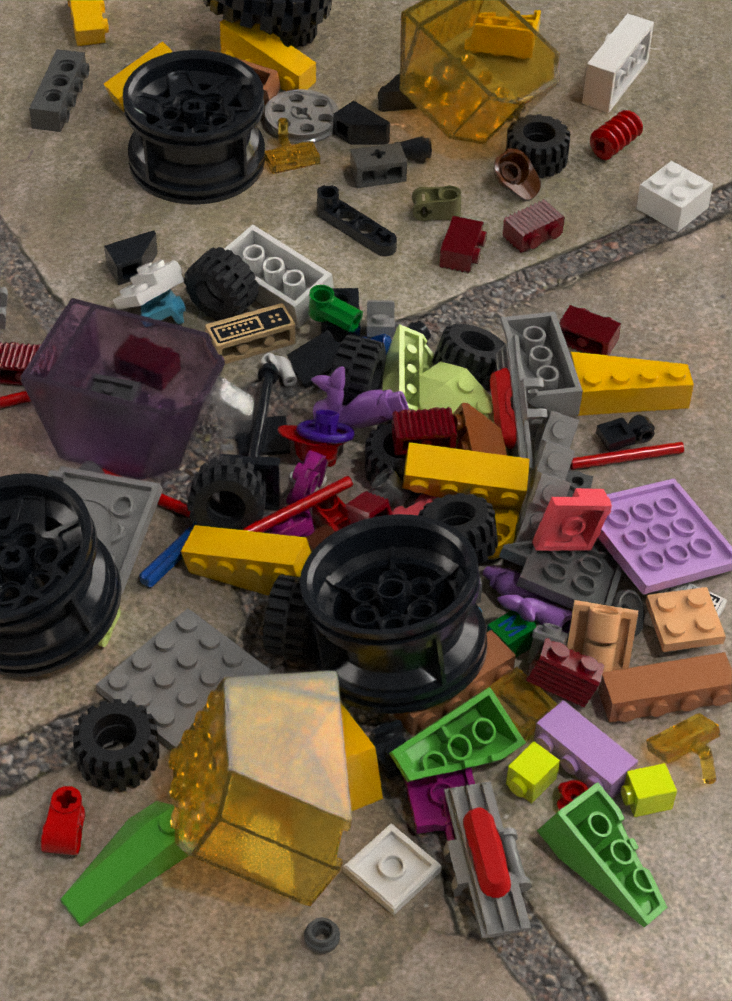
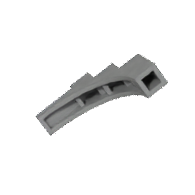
(550, 470)

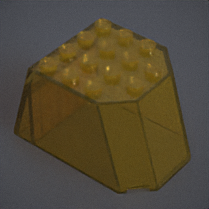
(474, 66)
(266, 782)

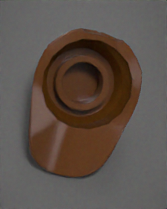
(516, 172)

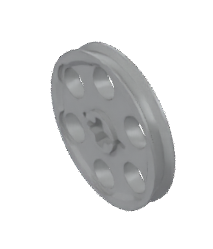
(301, 115)

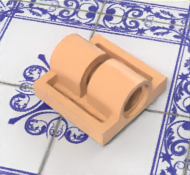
(603, 633)

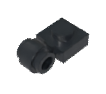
(619, 434)

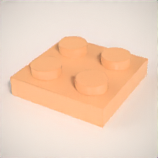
(685, 619)

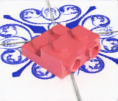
(573, 521)

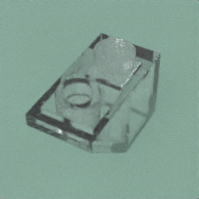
(234, 411)

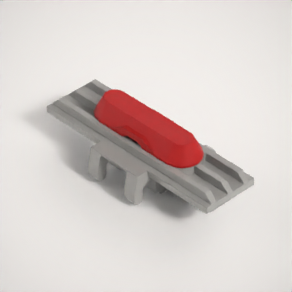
(510, 403)
(482, 863)

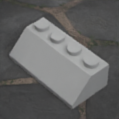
(546, 357)

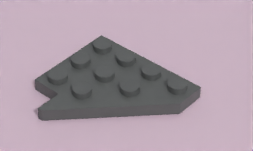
(566, 574)

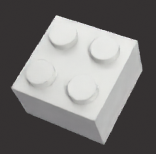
(674, 196)

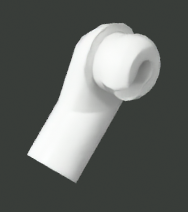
(284, 367)

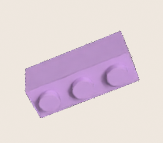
(584, 749)

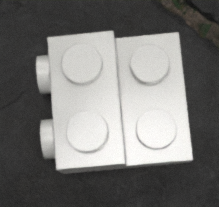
(149, 283)

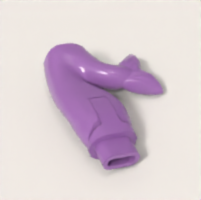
(364, 410)
(527, 604)

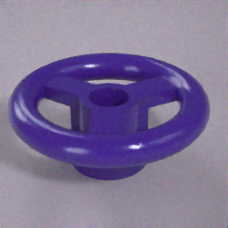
(325, 428)

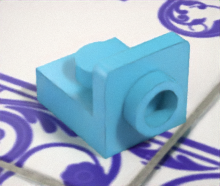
(164, 306)

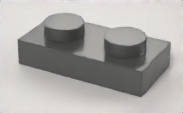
(117, 387)

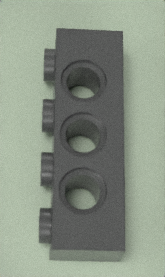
(59, 90)

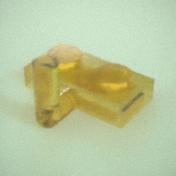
(290, 156)
(687, 737)

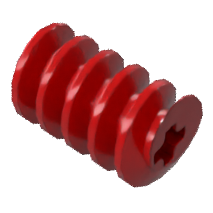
(615, 134)

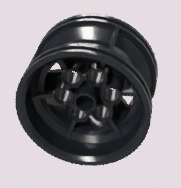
(195, 126)
(46, 606)
(396, 612)

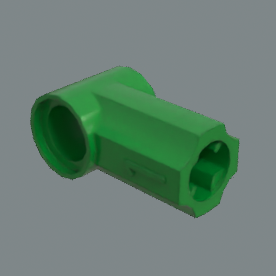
(326, 307)

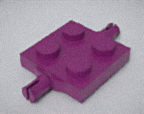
(429, 802)

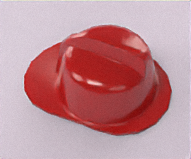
(304, 445)

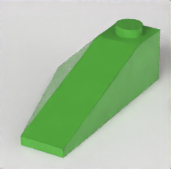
(461, 739)
(596, 846)
(129, 861)

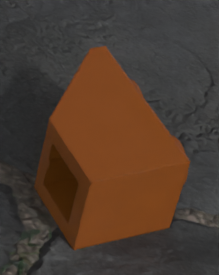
(477, 432)

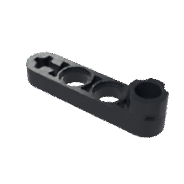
(332, 209)

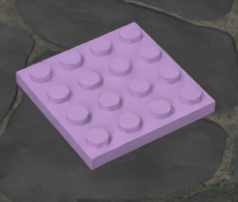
(663, 537)

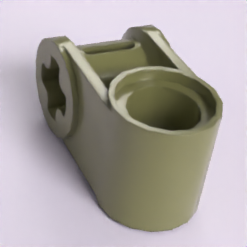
(439, 203)

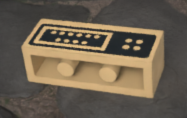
(252, 333)

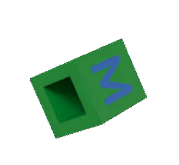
(513, 632)

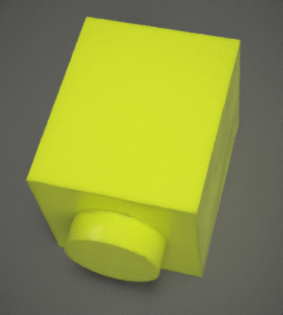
(532, 772)
(649, 790)

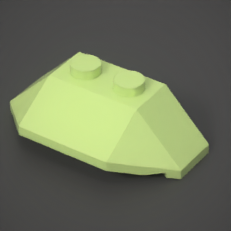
(405, 362)
(449, 387)

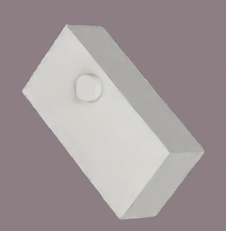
(617, 63)
(280, 272)

